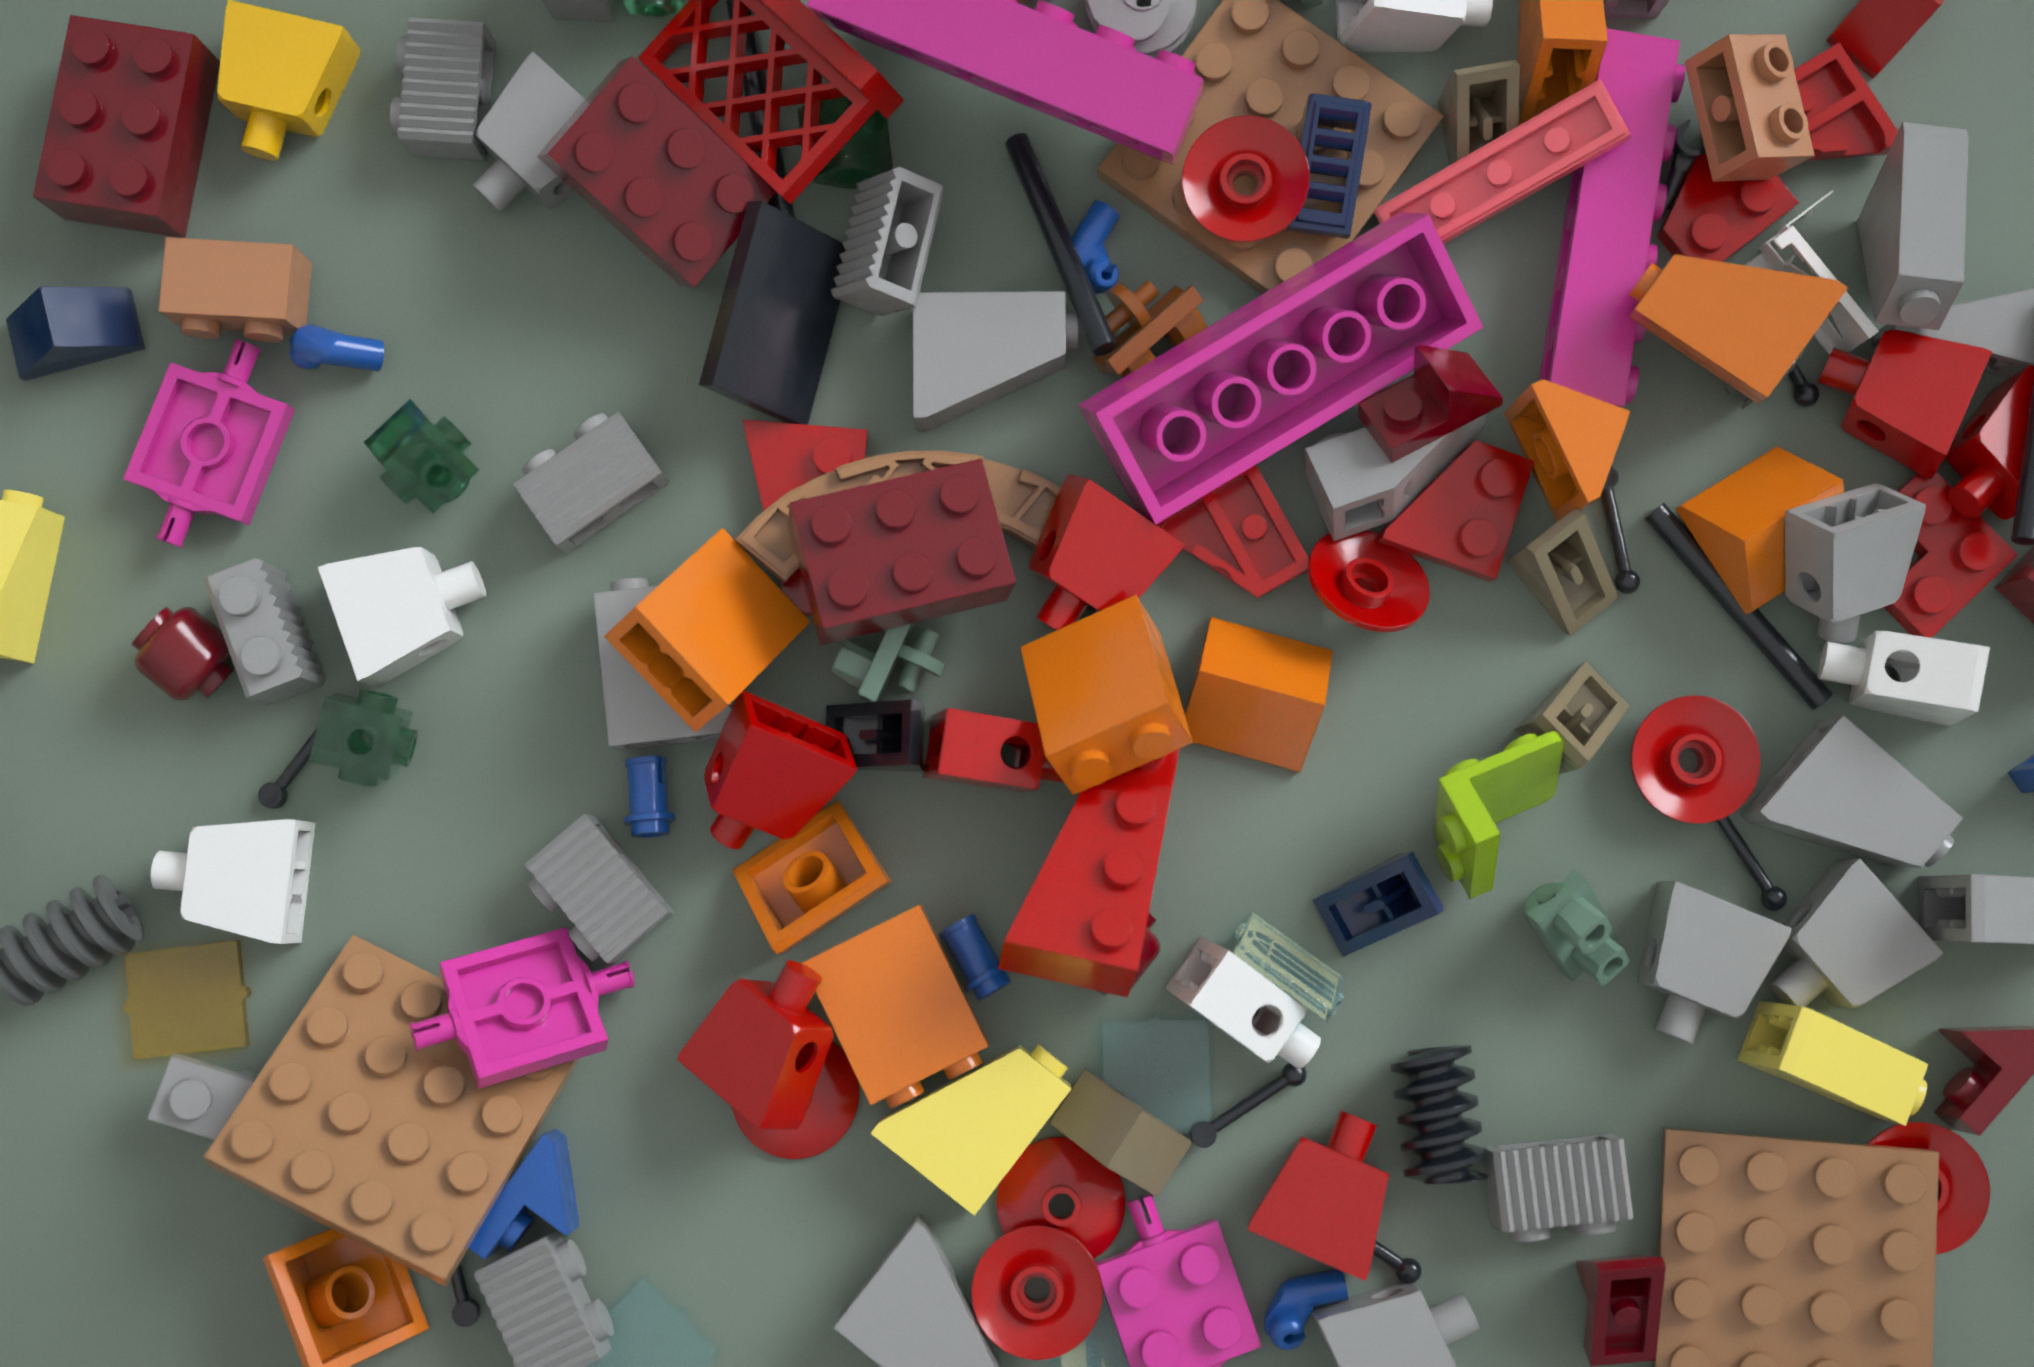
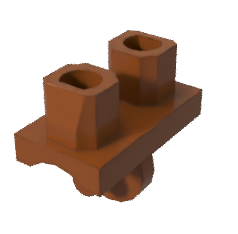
(1170, 316)

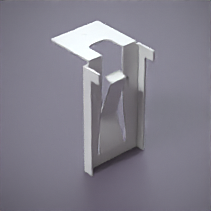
(1848, 316)

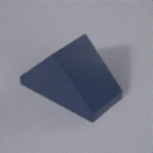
(72, 328)
(1378, 903)

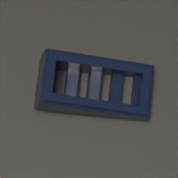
(1343, 114)

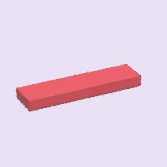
(1515, 164)

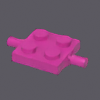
(209, 443)
(522, 1007)
(1176, 1295)

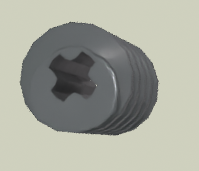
(68, 943)

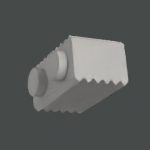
(444, 88)
(888, 241)
(589, 481)
(264, 631)
(597, 890)
(1558, 1185)
(545, 1306)

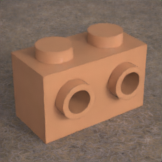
(1749, 107)
(234, 288)

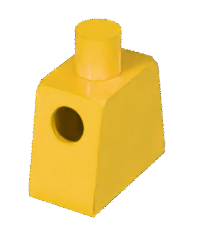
(281, 74)

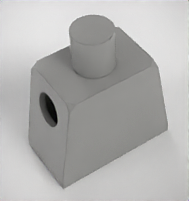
(519, 128)
(1850, 555)
(1850, 940)
(1705, 956)
(1394, 1328)

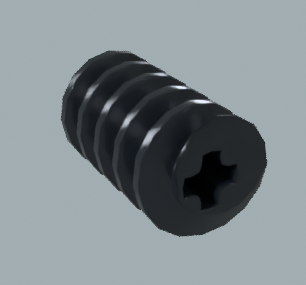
(1438, 1115)

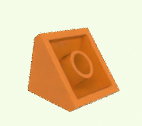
(1569, 440)
(1743, 521)
(1257, 694)
(810, 879)
(343, 1299)

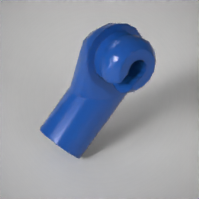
(1090, 241)
(318, 345)
(1295, 1302)

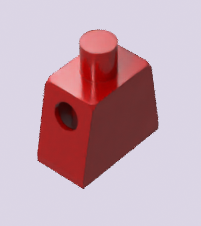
(1908, 395)
(1991, 450)
(1096, 552)
(968, 746)
(772, 771)
(763, 1047)
(1327, 1199)

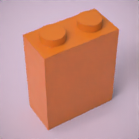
(708, 630)
(1104, 695)
(898, 1007)

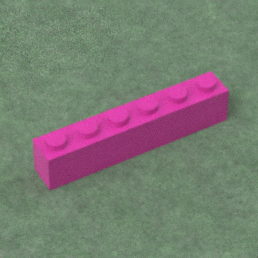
(1611, 224)

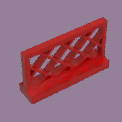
(811, 43)

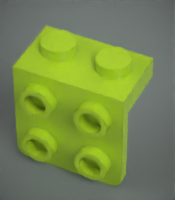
(1485, 792)

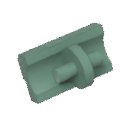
(873, 671)
(1576, 929)

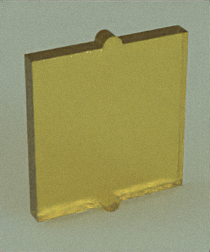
(187, 999)

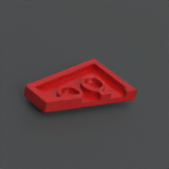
(792, 456)

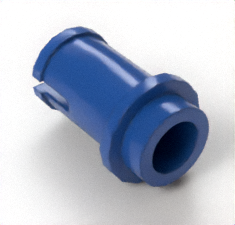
(648, 797)
(975, 957)

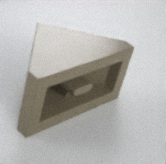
(1479, 106)
(1566, 572)
(1581, 712)
(1120, 1133)

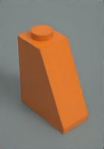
(1557, 51)
(1734, 317)

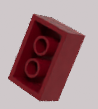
(127, 126)
(655, 172)
(901, 551)

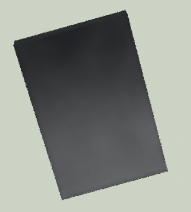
(775, 315)

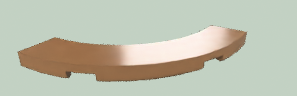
(1020, 499)

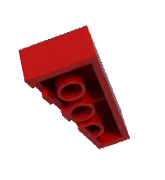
(1096, 885)

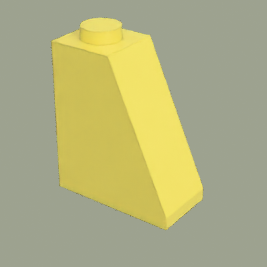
(27, 565)
(1834, 1061)
(978, 1123)

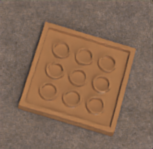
(1265, 65)
(379, 1133)
(1795, 1252)

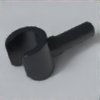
(1680, 164)

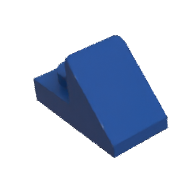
(539, 1184)

